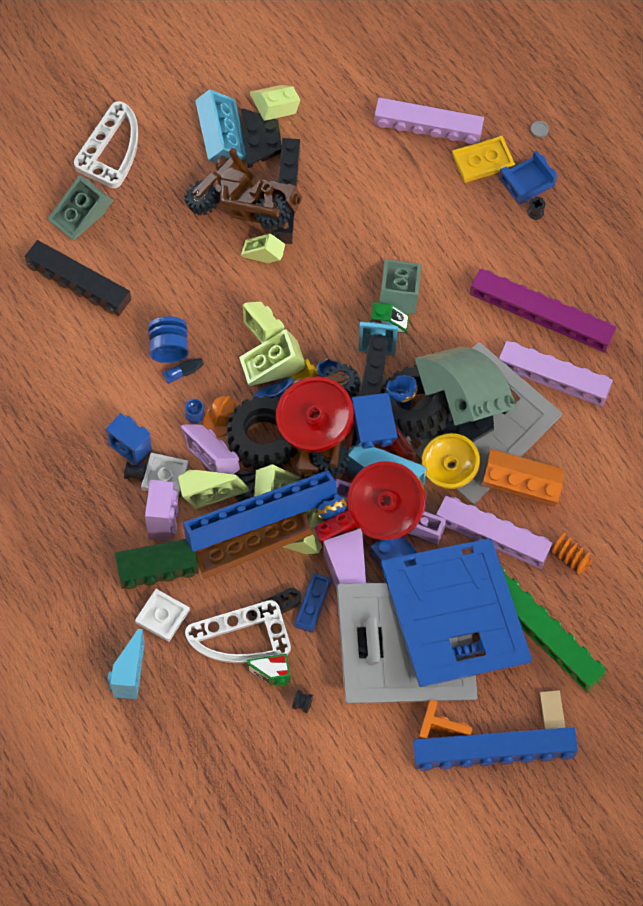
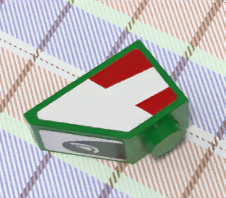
(391, 315)
(271, 669)

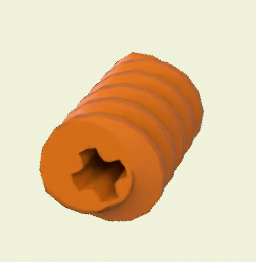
(571, 554)

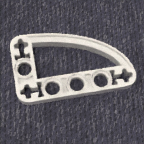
(99, 145)
(243, 622)

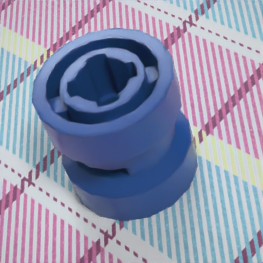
(191, 408)

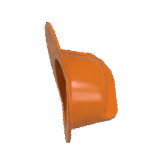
(218, 415)

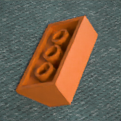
(523, 477)

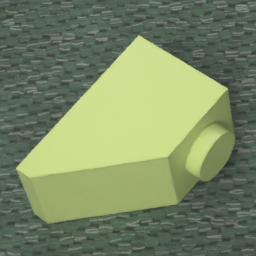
(263, 248)

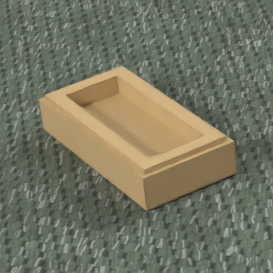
(552, 709)

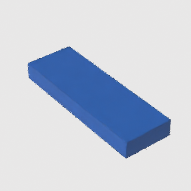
(312, 602)

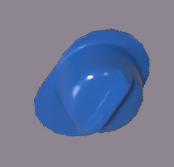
(276, 389)

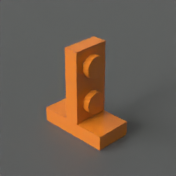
(442, 724)

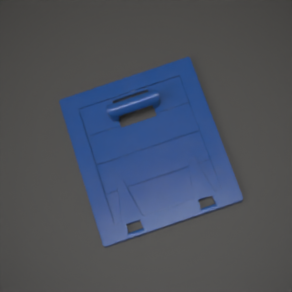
(452, 598)

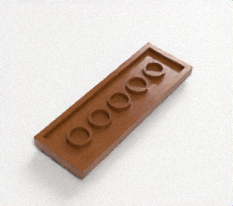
(252, 544)

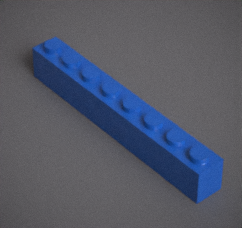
(259, 511)
(495, 748)

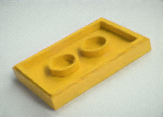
(482, 159)

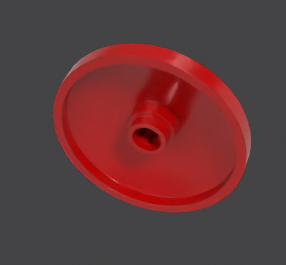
(314, 414)
(386, 500)

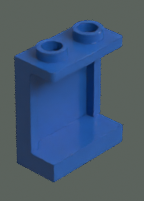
(528, 178)
(374, 420)

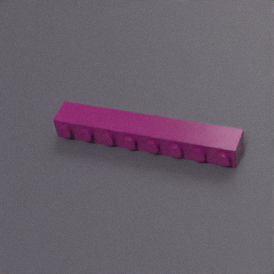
(542, 310)

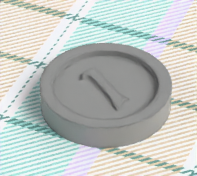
(539, 129)

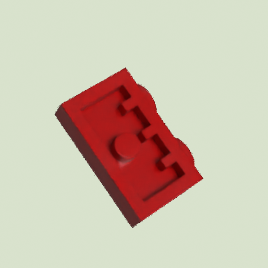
(335, 526)

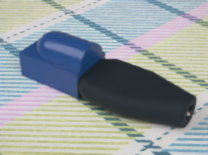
(184, 369)

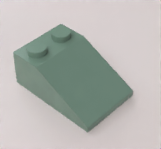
(80, 208)
(400, 285)

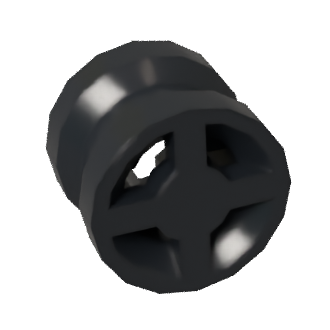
(302, 701)

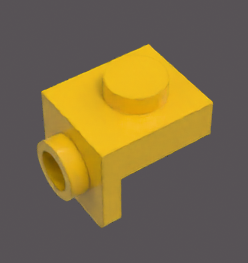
(310, 371)

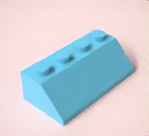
(220, 125)

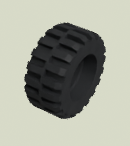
(422, 421)
(251, 453)

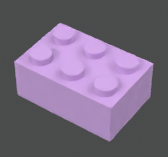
(161, 510)

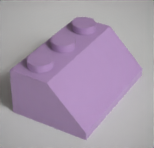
(209, 449)

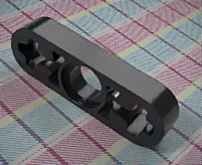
(277, 598)

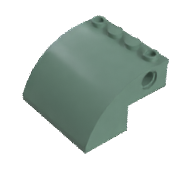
(467, 380)

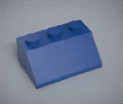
(391, 549)

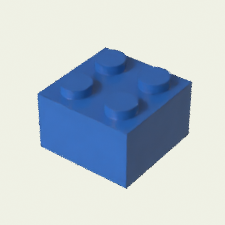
(129, 439)

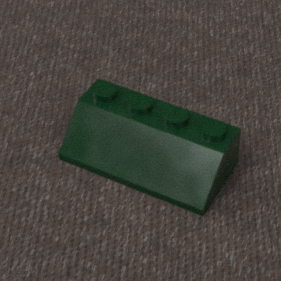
(156, 564)

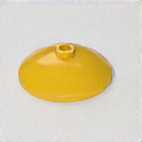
(451, 450)

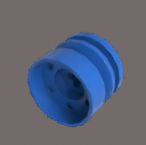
(168, 339)

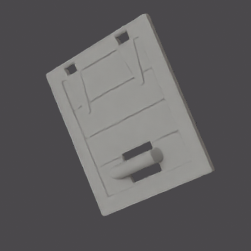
(512, 432)
(393, 676)

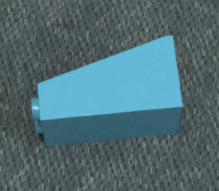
(362, 458)

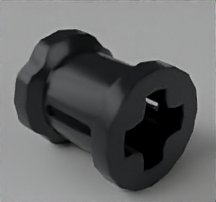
(536, 208)
(134, 471)

